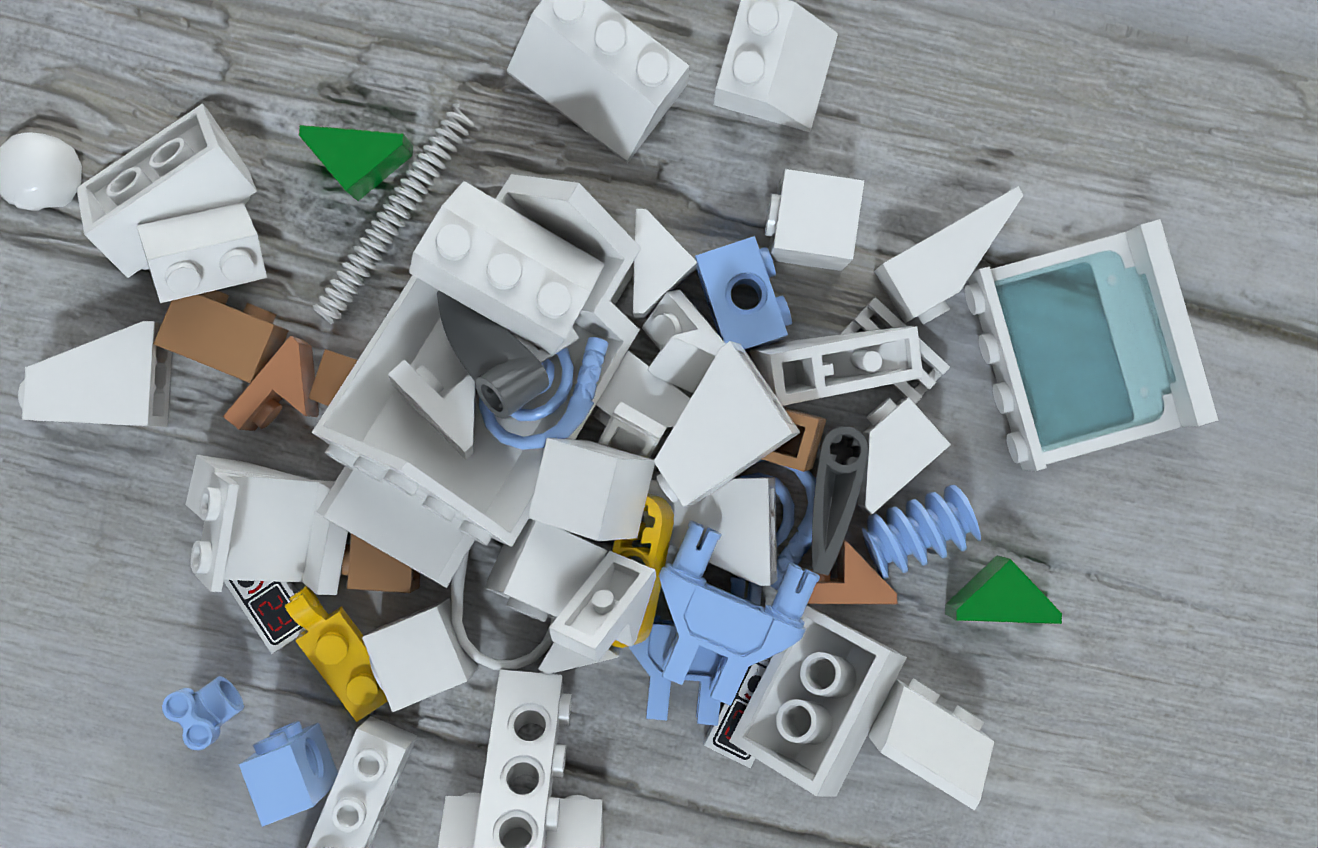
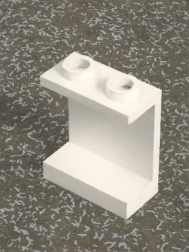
(267, 533)

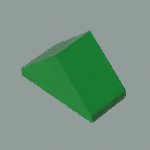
(357, 157)
(1002, 595)

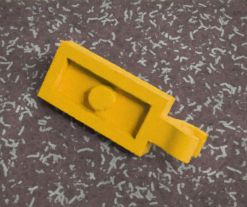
(337, 653)

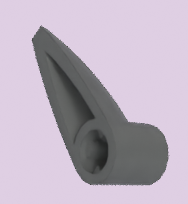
(497, 361)
(835, 495)

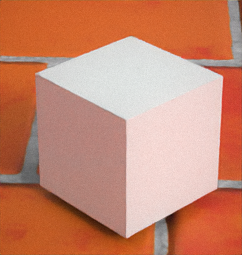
(814, 219)
(591, 489)
(543, 569)
(418, 656)

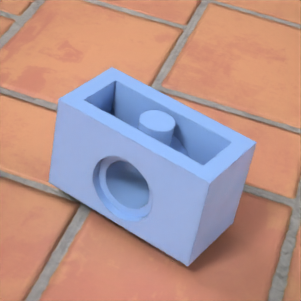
(737, 265)
(289, 771)

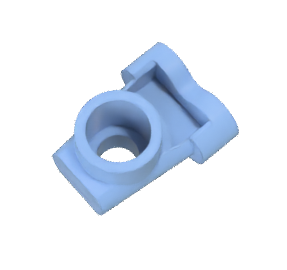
(203, 711)

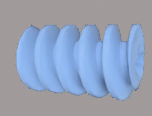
(920, 530)

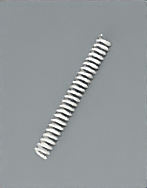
(389, 209)

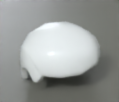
(38, 171)

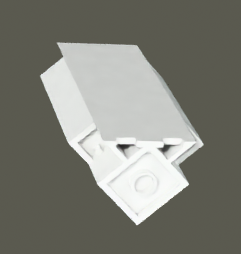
(400, 476)

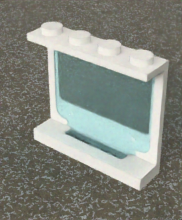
(1090, 347)

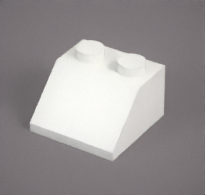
(775, 63)
(934, 742)

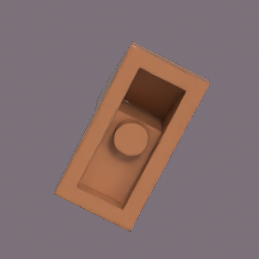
(285, 376)
(854, 582)

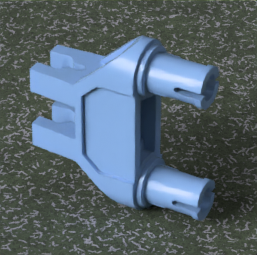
(724, 621)
(655, 649)

